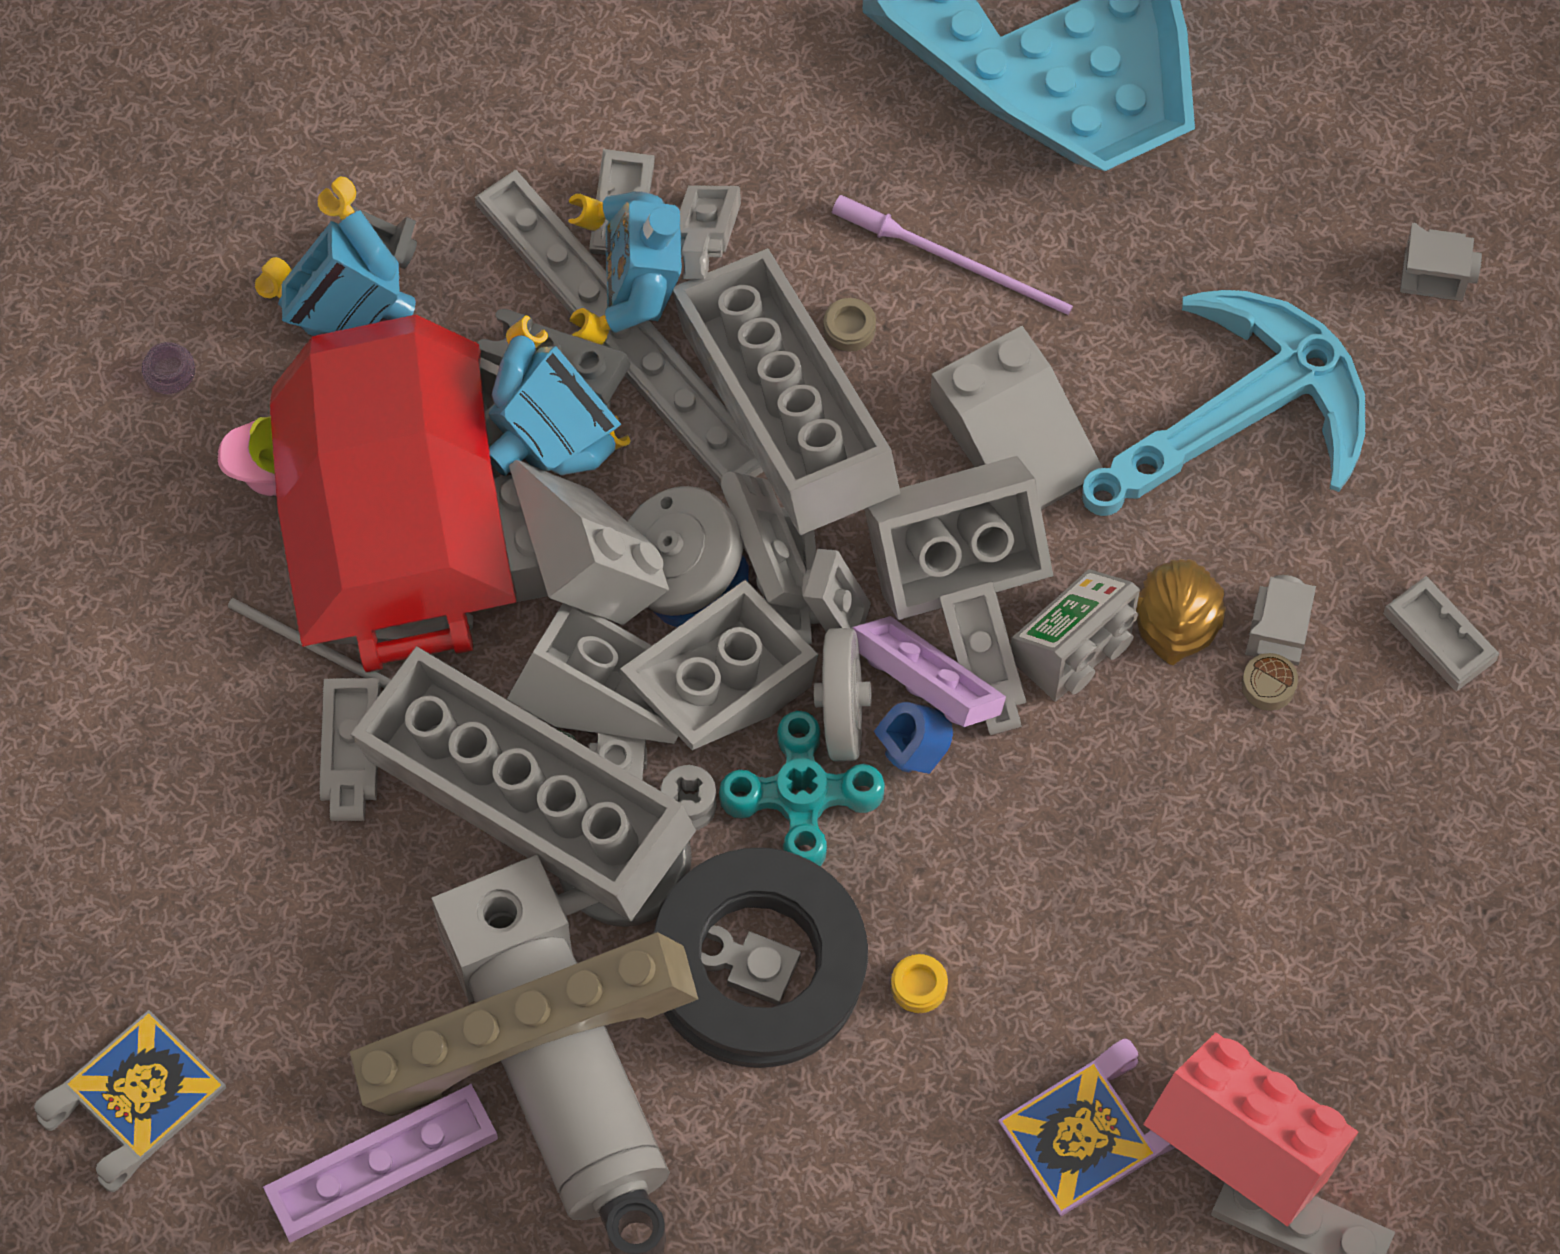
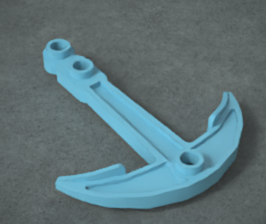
(1269, 387)

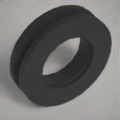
(818, 905)

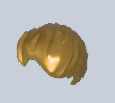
(1180, 609)

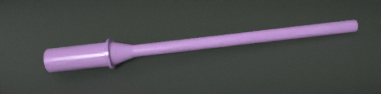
(886, 226)

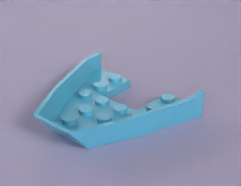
(1083, 81)

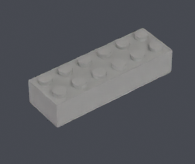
(786, 392)
(524, 783)

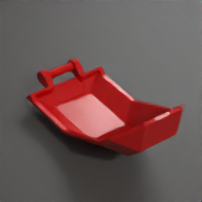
(388, 488)

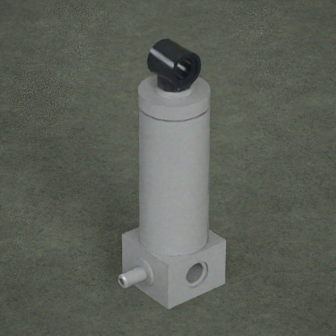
(572, 1088)

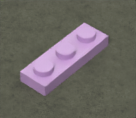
(928, 672)

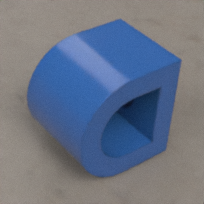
(915, 736)

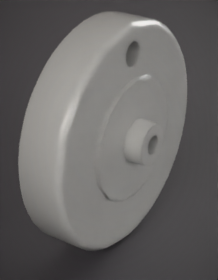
(697, 546)
(842, 694)

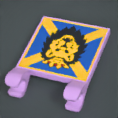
(1081, 1133)

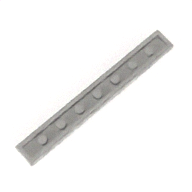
(655, 365)

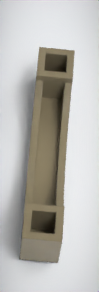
(603, 990)

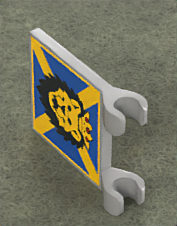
(139, 1091)

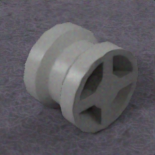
(699, 806)

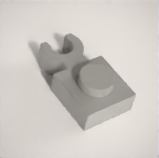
(756, 967)

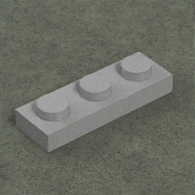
(1316, 1230)

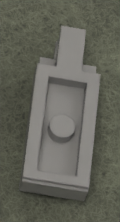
(706, 225)

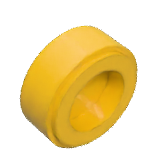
(919, 983)

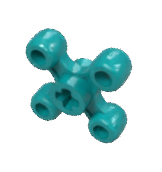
(799, 773)

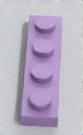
(380, 1163)

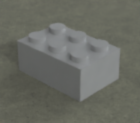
(959, 536)

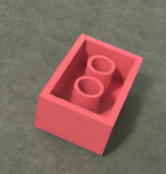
(1251, 1127)

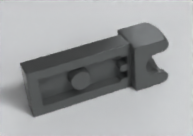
(597, 364)

